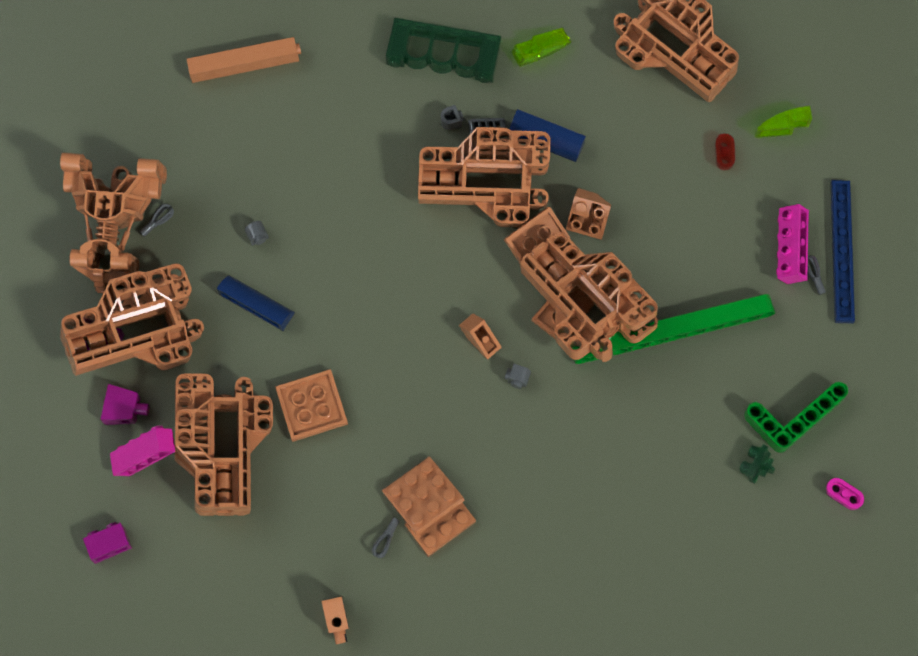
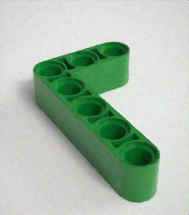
(799, 421)

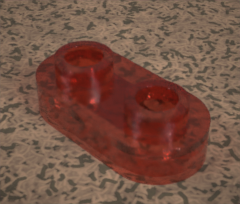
(725, 153)

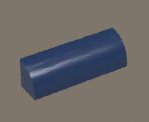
(562, 140)
(255, 302)

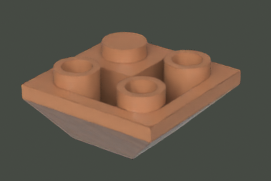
(588, 214)

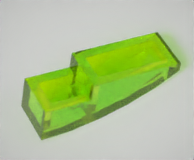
(540, 46)
(785, 122)

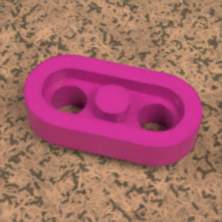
(845, 492)

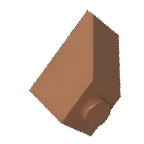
(480, 335)

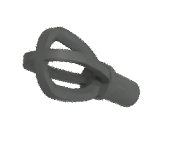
(153, 223)
(816, 279)
(389, 533)

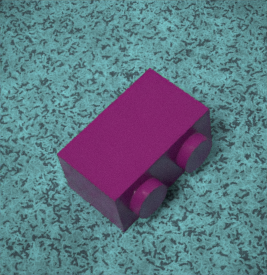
(107, 542)

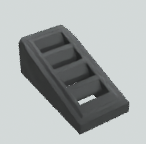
(474, 123)

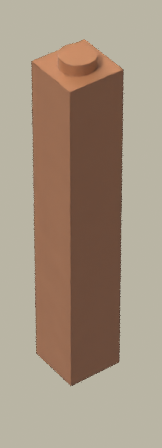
(243, 59)

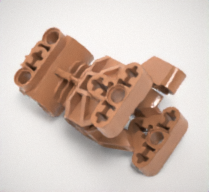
(113, 210)

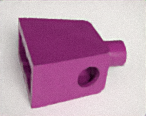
(122, 406)

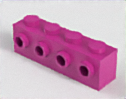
(792, 244)
(142, 451)

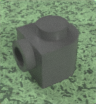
(451, 118)
(256, 233)
(518, 376)

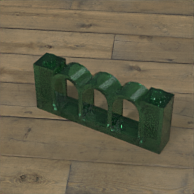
(483, 69)

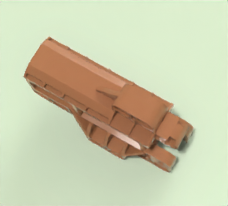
(691, 28)
(471, 159)
(561, 269)
(156, 298)
(191, 449)

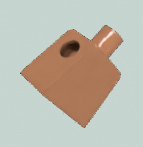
(332, 609)

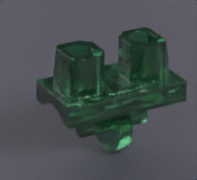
(761, 465)

